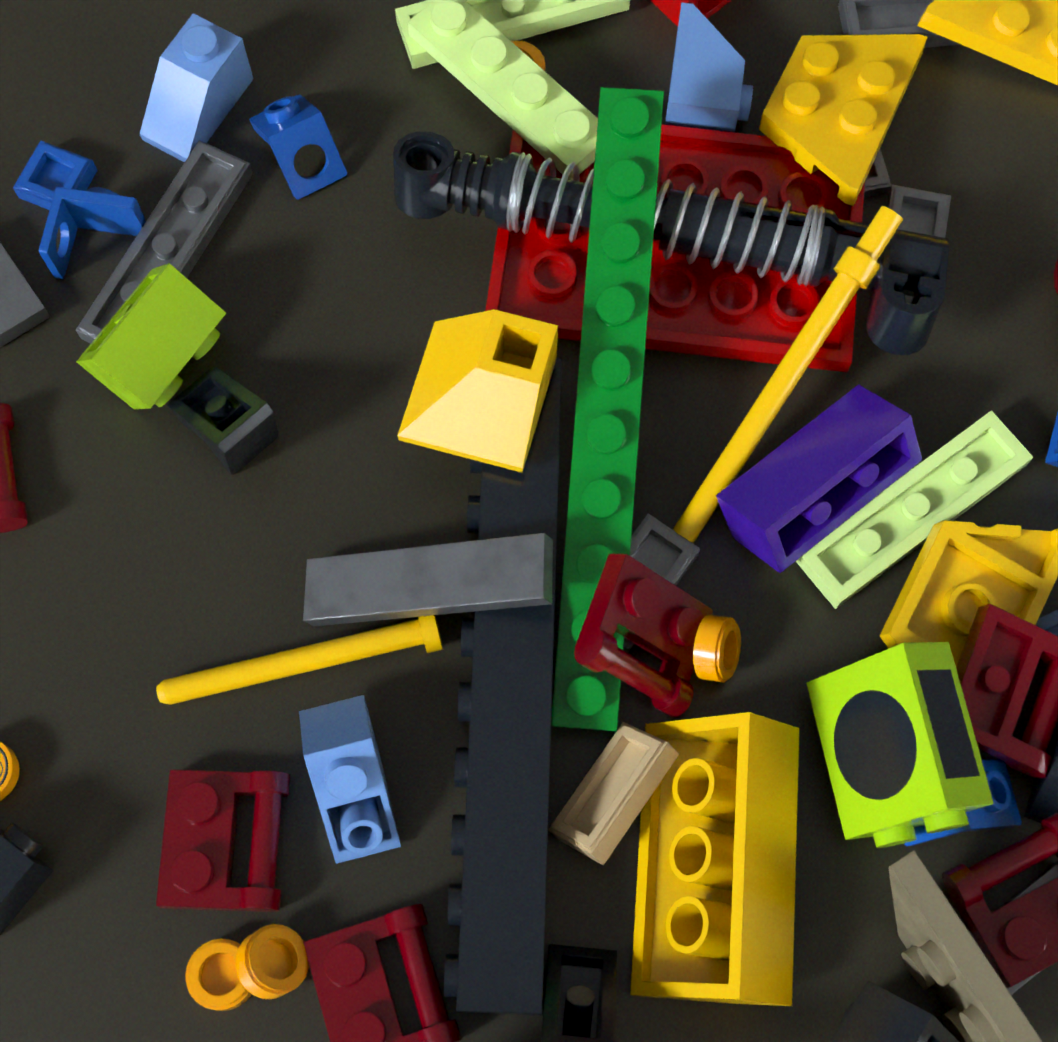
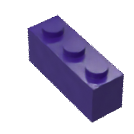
(820, 477)

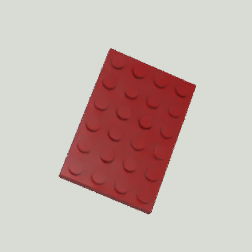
(692, 304)

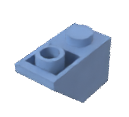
(348, 779)

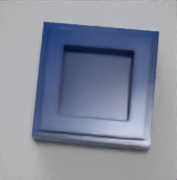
(53, 168)

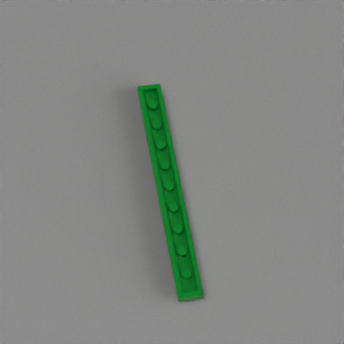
(608, 387)

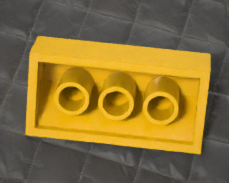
(719, 864)

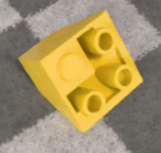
(482, 387)

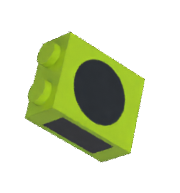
(899, 744)

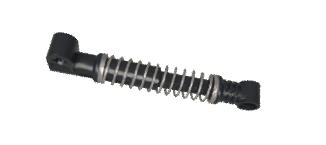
(809, 245)

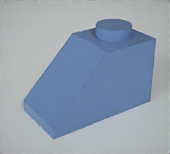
(706, 77)
(195, 87)

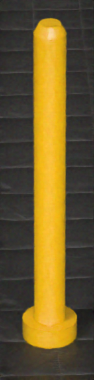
(301, 660)

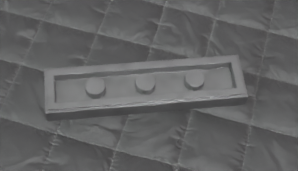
(175, 229)
(429, 580)

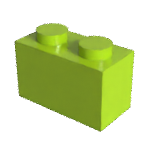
(153, 339)

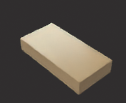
(613, 792)

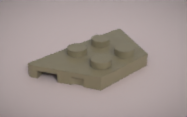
(950, 961)

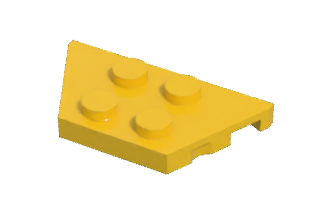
(1007, 30)
(841, 102)
(970, 568)

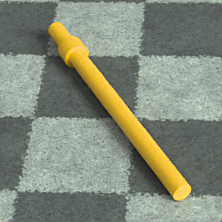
(855, 271)

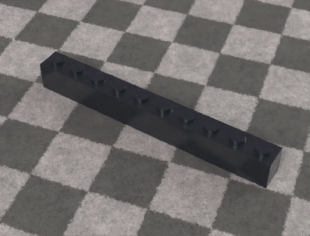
(508, 752)

